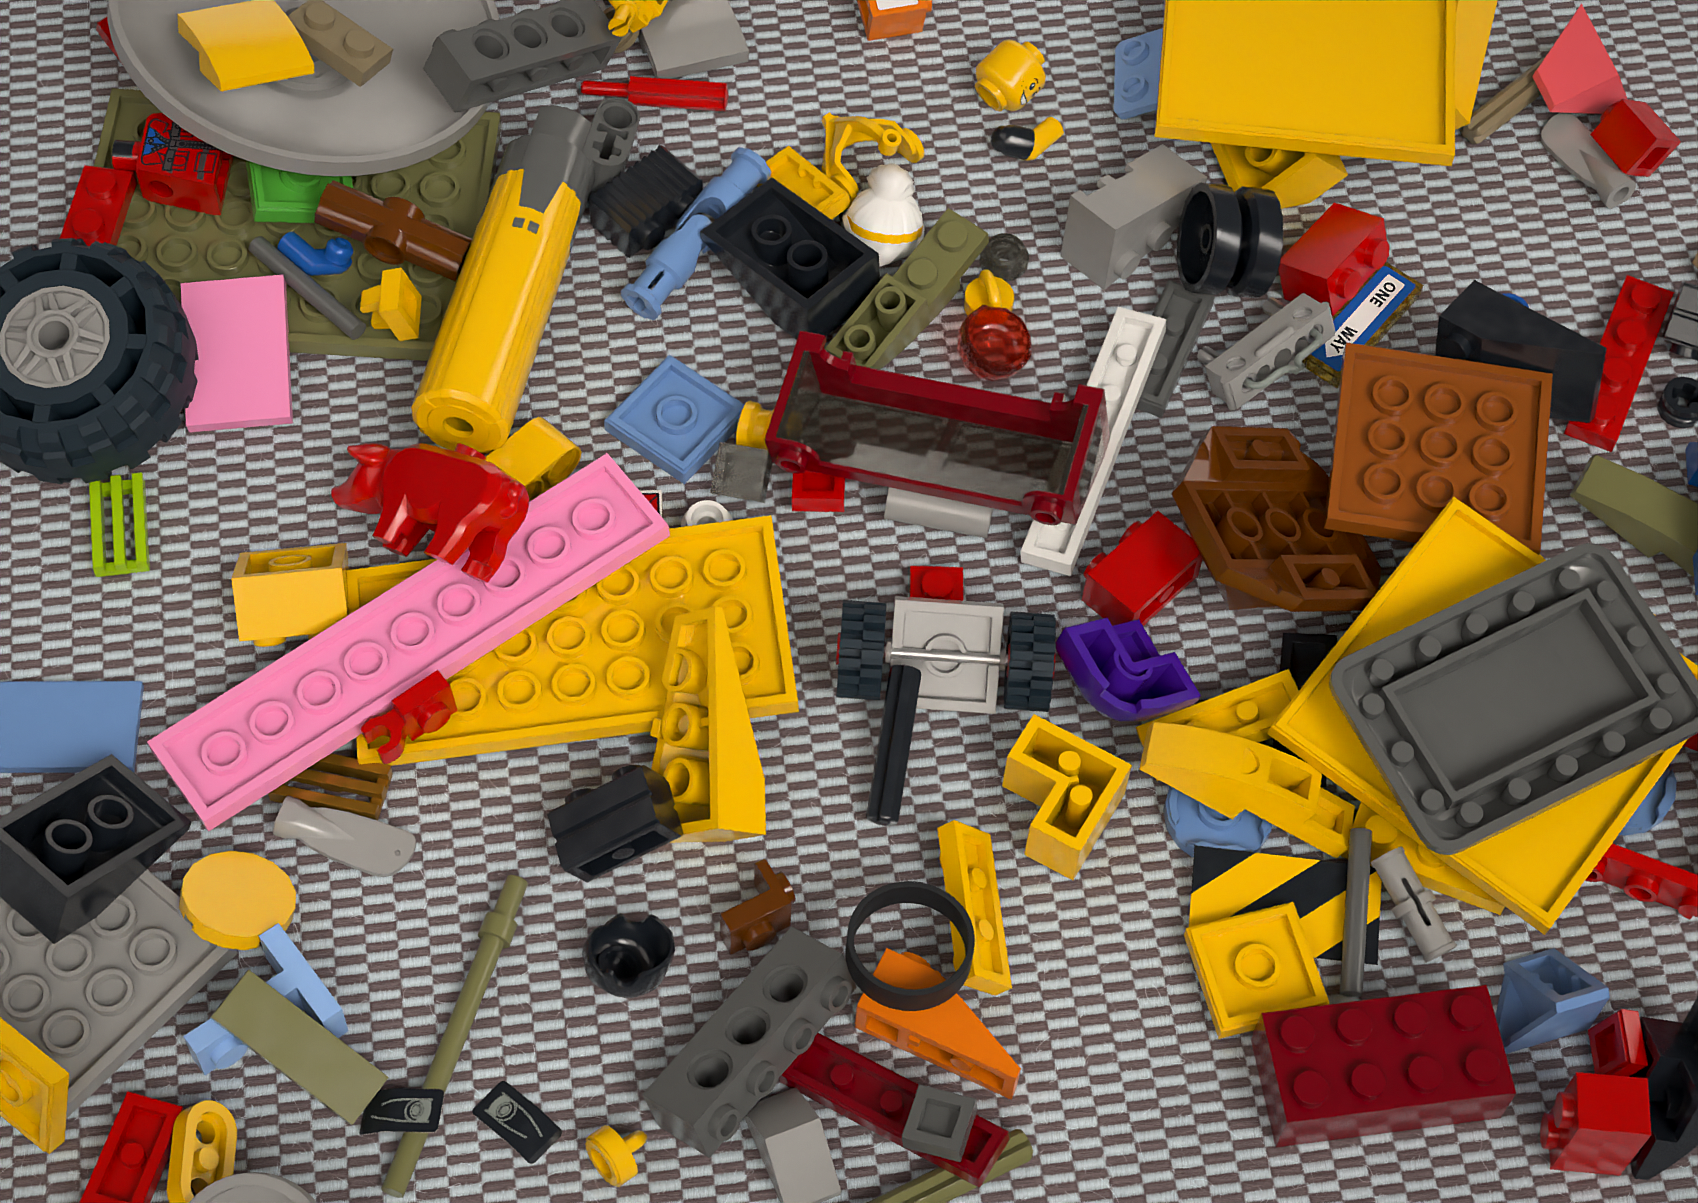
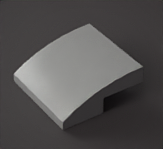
(693, 38)

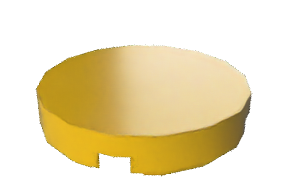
(236, 898)

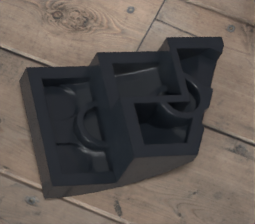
(1673, 1092)

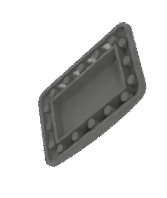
(1518, 698)

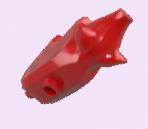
(439, 490)

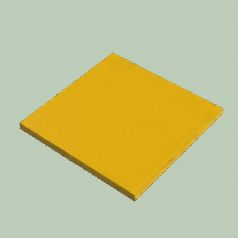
(1312, 76)
(1534, 864)

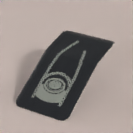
(403, 1111)
(517, 1121)

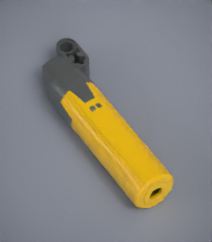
(515, 272)

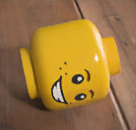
(1010, 75)

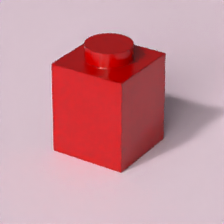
(1634, 137)

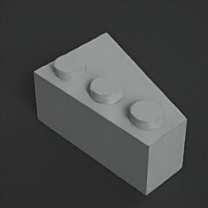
(1127, 216)

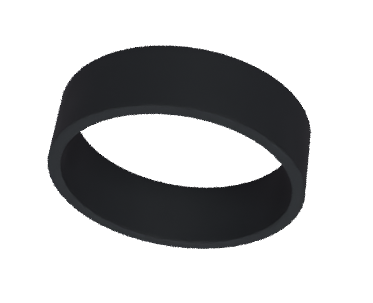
(914, 893)

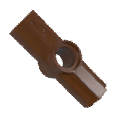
(392, 230)

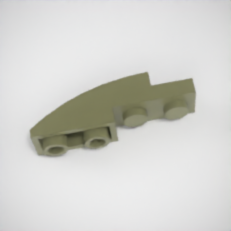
(913, 296)

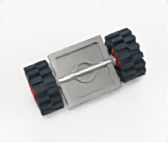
(954, 649)

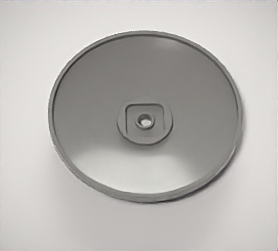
(310, 120)

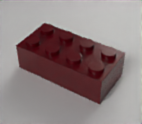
(1382, 1065)

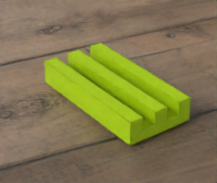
(116, 489)

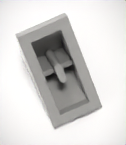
(793, 1148)

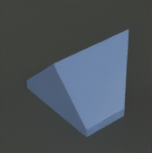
(1546, 1000)

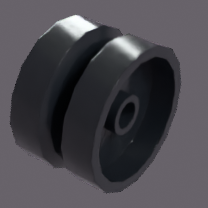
(1229, 240)

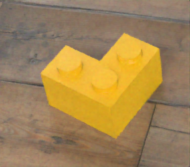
(1072, 785)

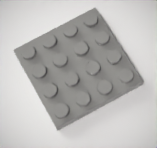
(104, 984)

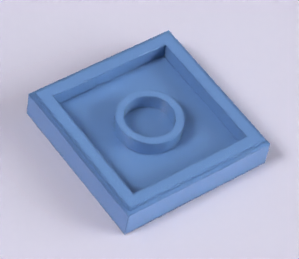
(675, 419)

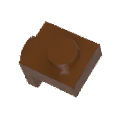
(761, 917)

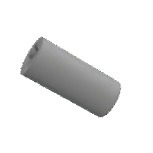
(937, 513)

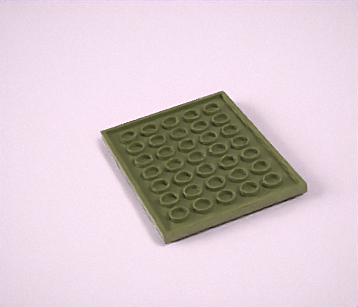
(209, 247)

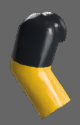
(1026, 142)

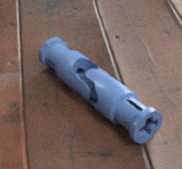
(677, 255)

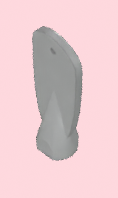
(1582, 156)
(346, 837)

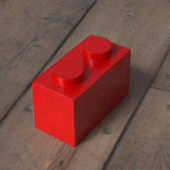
(1334, 256)
(1142, 571)
(1597, 1124)

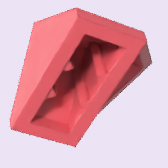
(1578, 71)

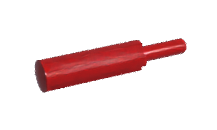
(664, 92)

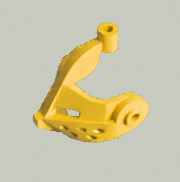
(845, 131)

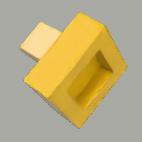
(394, 304)

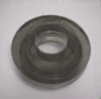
(1005, 247)

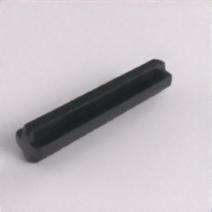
(893, 745)

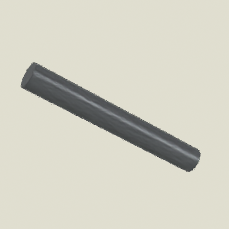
(307, 287)
(1356, 912)

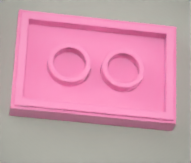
(240, 352)

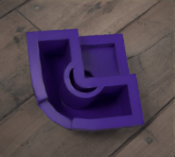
(1123, 671)

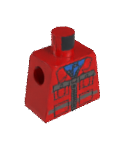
(175, 166)

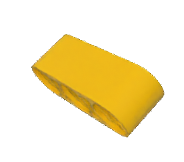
(537, 456)

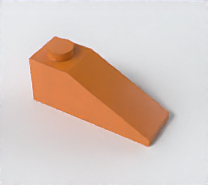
(941, 1035)

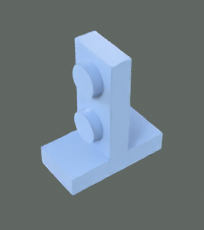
(295, 980)

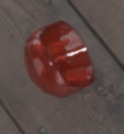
(993, 343)

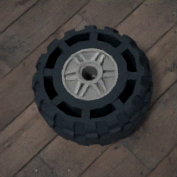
(88, 361)

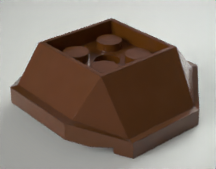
(1260, 525)

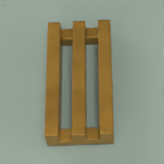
(342, 766)

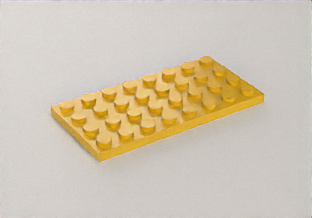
(603, 654)

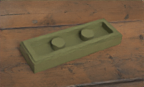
(299, 1047)

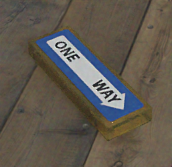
(1365, 319)

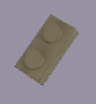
(340, 41)

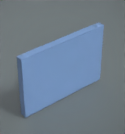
(68, 724)

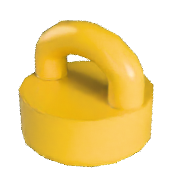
(988, 291)
(613, 1154)

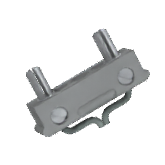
(1269, 349)

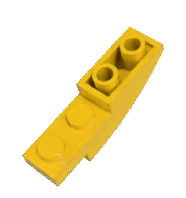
(1247, 775)

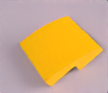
(245, 44)

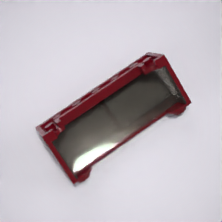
(938, 435)

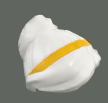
(887, 214)

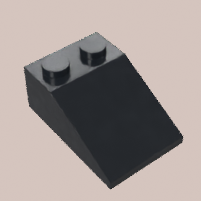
(793, 260)
(1502, 332)
(83, 846)

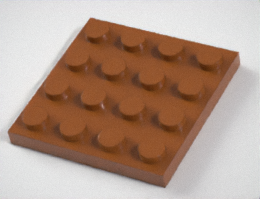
(1436, 430)

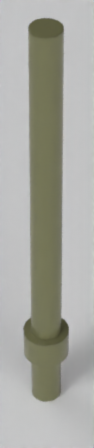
(495, 934)

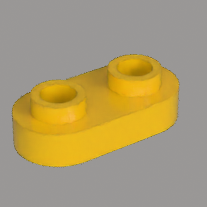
(200, 1163)

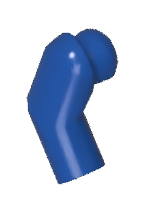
(324, 261)

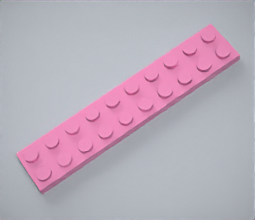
(427, 623)

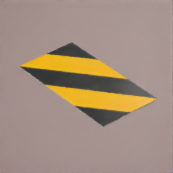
(1243, 882)

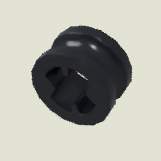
(1672, 412)

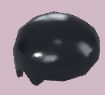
(629, 955)

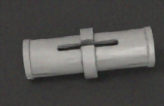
(1413, 904)

